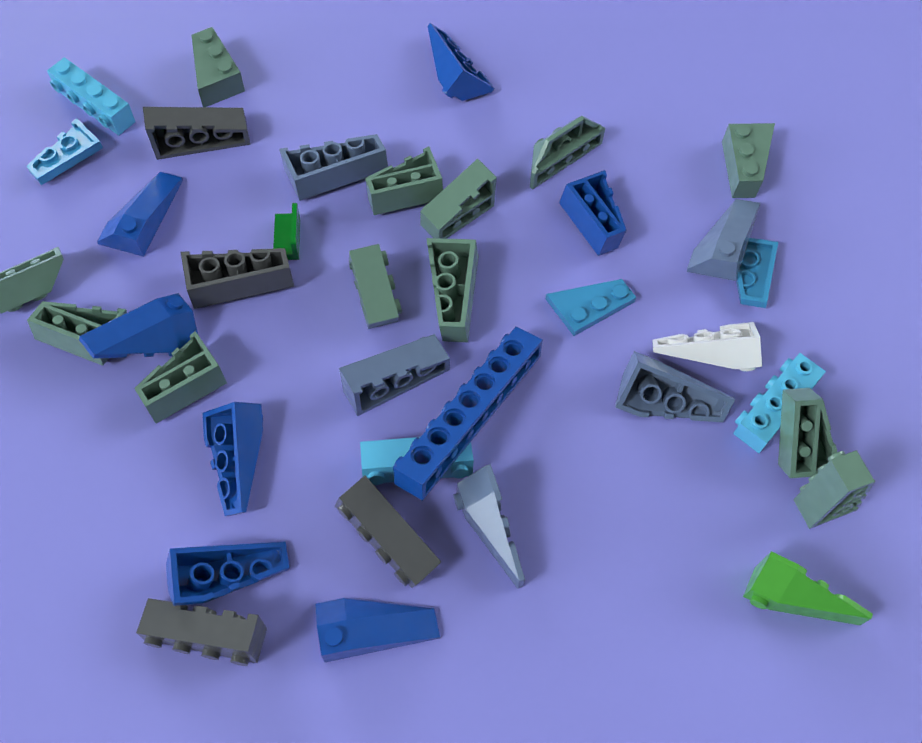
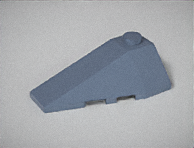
(725, 244)
(660, 390)
(481, 506)

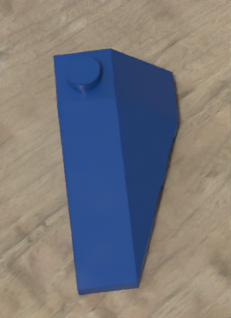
(455, 69)
(140, 218)
(147, 330)
(235, 441)
(211, 572)
(364, 627)

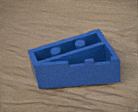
(594, 212)

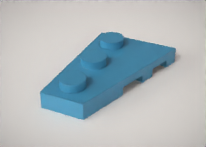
(64, 154)
(756, 272)
(590, 304)

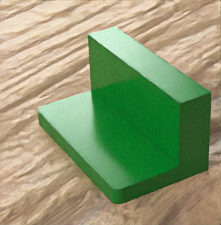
(288, 232)

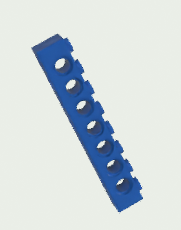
(466, 413)

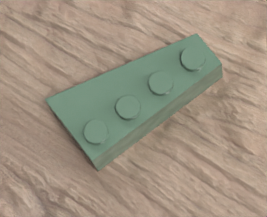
(453, 279)
(834, 489)

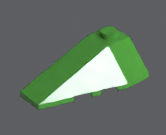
(785, 588)

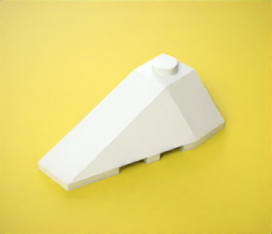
(731, 347)

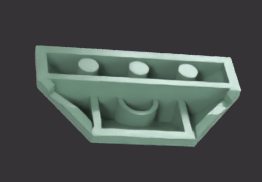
(564, 148)
(29, 280)

